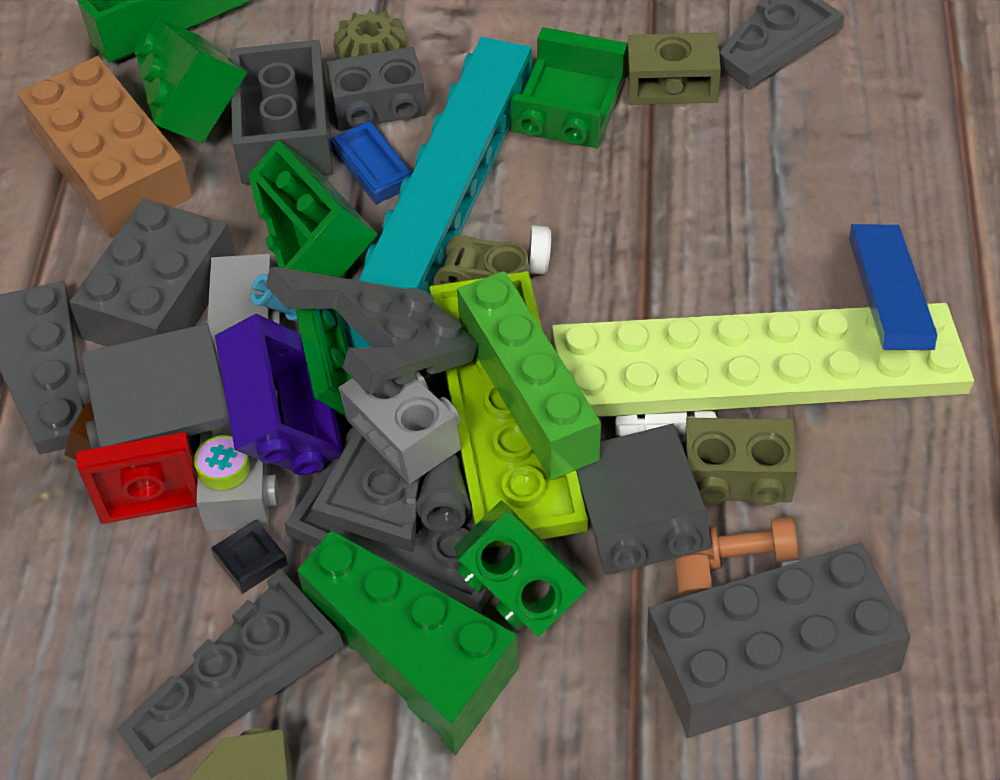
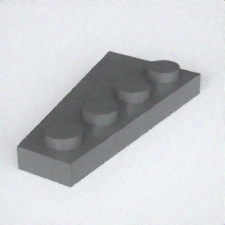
(41, 362)

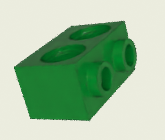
(527, 561)

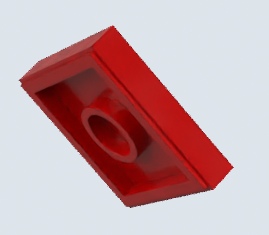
(140, 477)

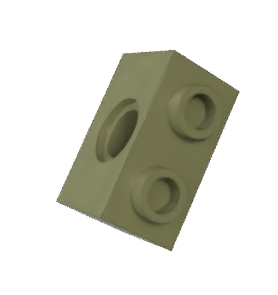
(673, 68)

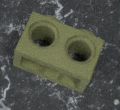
(740, 450)

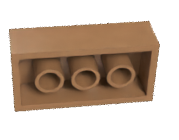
(103, 143)

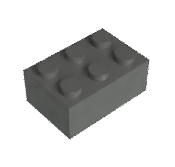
(282, 101)
(151, 276)

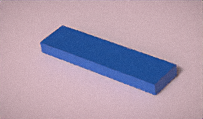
(892, 288)

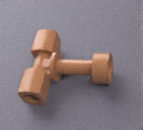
(694, 569)

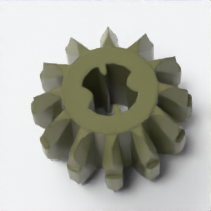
(369, 35)

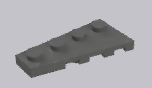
(245, 666)

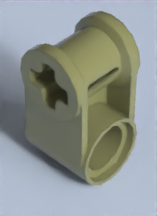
(480, 259)

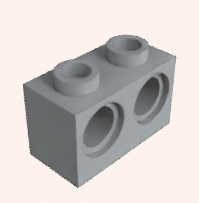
(404, 424)

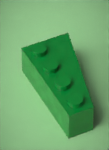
(117, 23)
(414, 637)

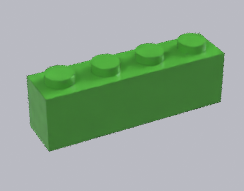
(529, 376)

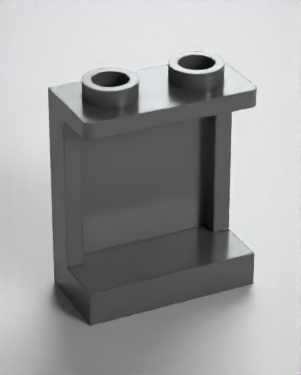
(154, 388)
(643, 501)

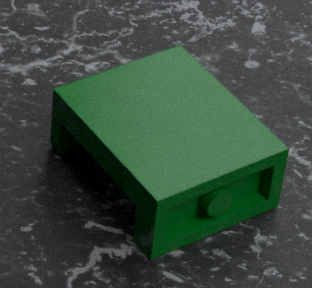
(571, 88)

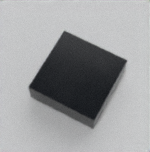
(249, 556)

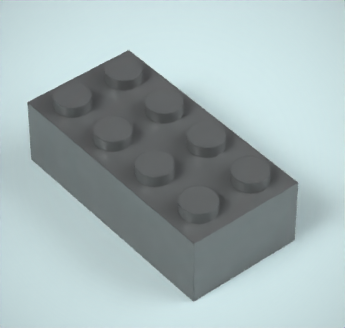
(776, 639)

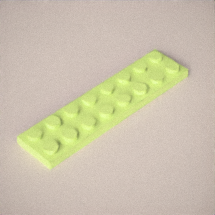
(754, 361)

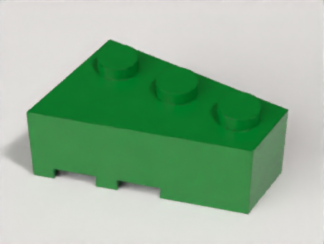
(185, 79)
(306, 216)

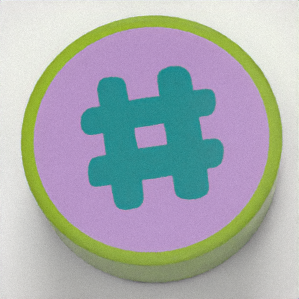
(220, 465)

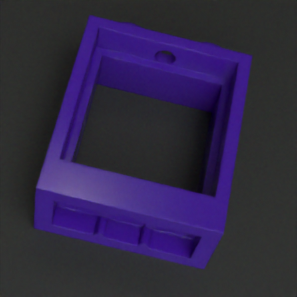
(248, 360)

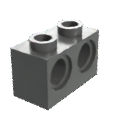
(376, 88)

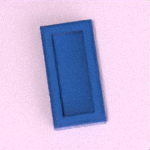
(371, 161)

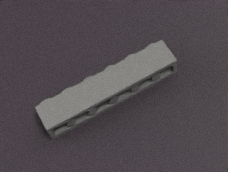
(228, 305)

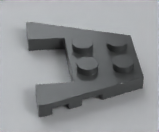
(398, 323)

